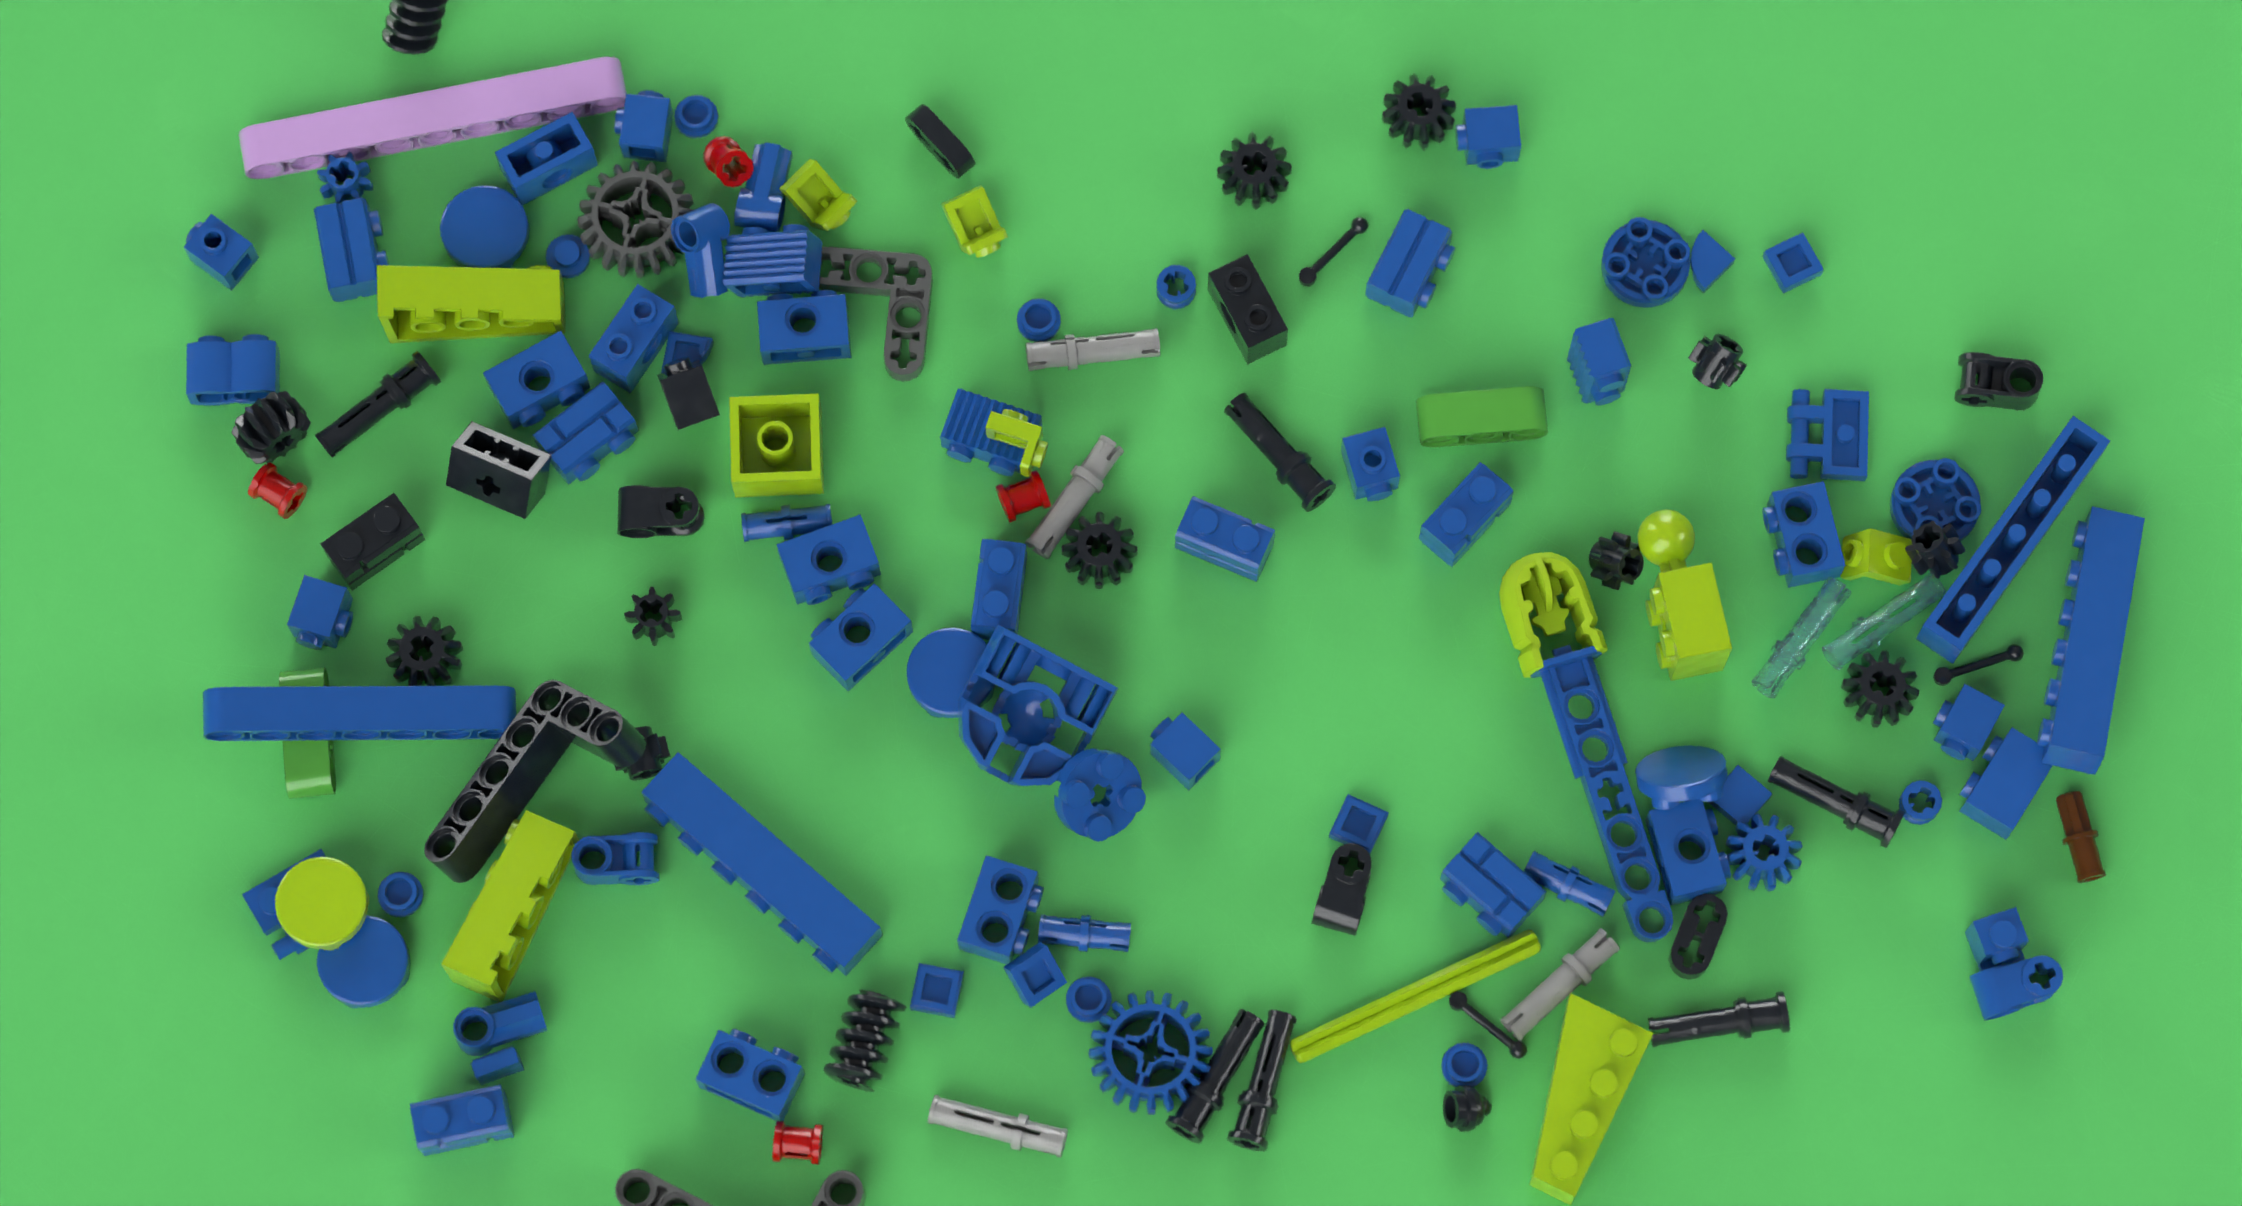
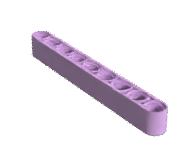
(433, 117)

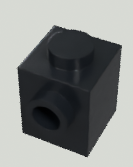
(687, 392)

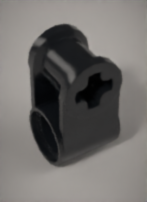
(1994, 381)
(651, 510)
(1343, 896)

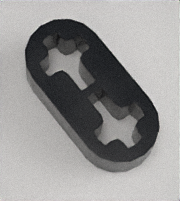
(940, 141)
(1708, 940)

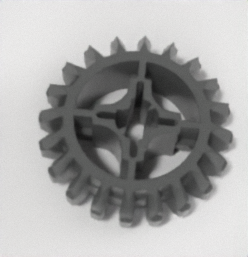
(604, 207)

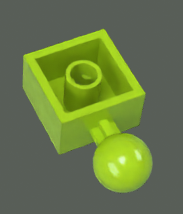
(1683, 600)

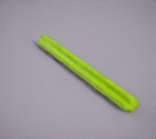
(1415, 996)

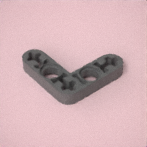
(901, 296)

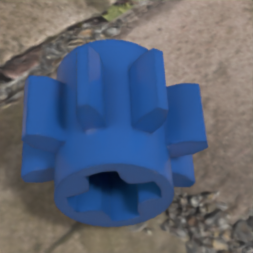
(338, 171)

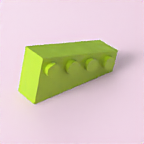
(468, 302)
(510, 906)
(1587, 1084)

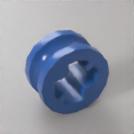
(1170, 273)
(1912, 791)

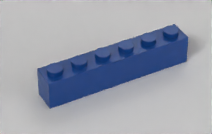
(2012, 539)
(2092, 640)
(761, 864)

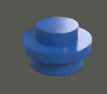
(696, 116)
(568, 255)
(1038, 320)
(400, 894)
(1088, 999)
(1464, 1065)

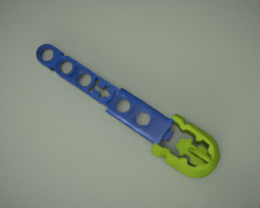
(1571, 674)

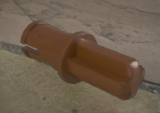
(2080, 837)

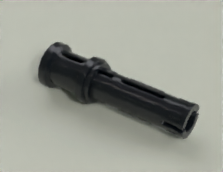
(394, 392)
(1291, 466)
(1855, 809)
(1742, 1018)
(1207, 1096)
(1259, 1101)

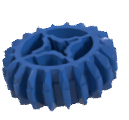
(1131, 1044)

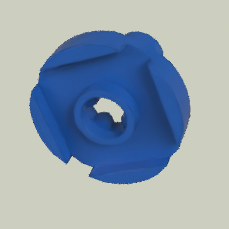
(1116, 809)

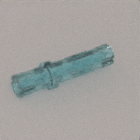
(1792, 649)
(1843, 650)

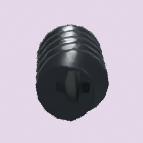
(413, 25)
(863, 1039)

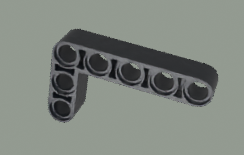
(517, 768)

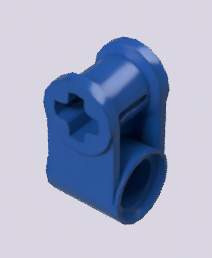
(620, 859)
(2008, 987)

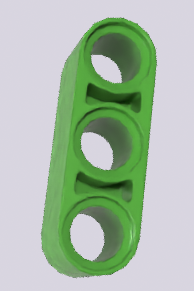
(1481, 416)
(308, 764)

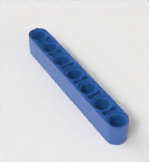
(357, 713)

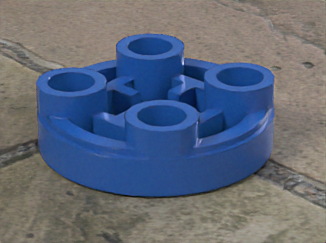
(484, 228)
(1645, 263)
(1935, 493)
(942, 667)
(1681, 775)
(367, 966)

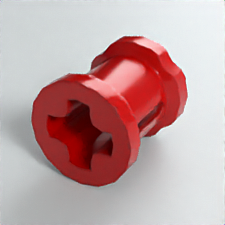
(720, 153)
(277, 490)
(1023, 496)
(797, 1142)

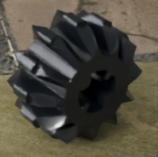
(1431, 103)
(1263, 182)
(271, 427)
(1104, 565)
(432, 638)
(1875, 702)

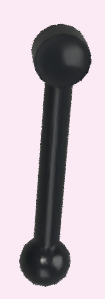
(1308, 275)
(1943, 675)
(1458, 1002)

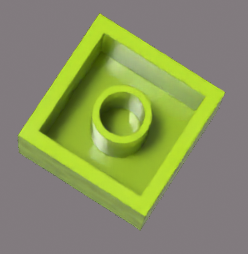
(776, 445)

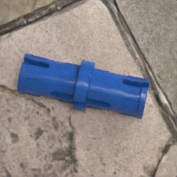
(785, 522)
(1569, 883)
(1084, 933)

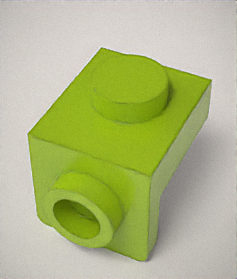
(818, 197)
(974, 222)
(1014, 430)
(1877, 557)

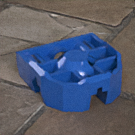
(1021, 700)

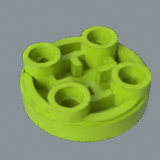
(321, 903)

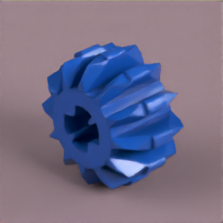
(1751, 839)

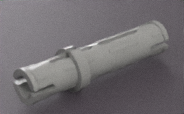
(1092, 349)
(1084, 482)
(1563, 981)
(998, 1126)

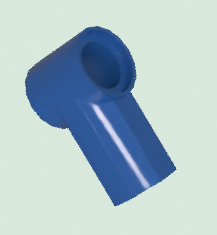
(761, 200)
(700, 238)
(505, 1023)

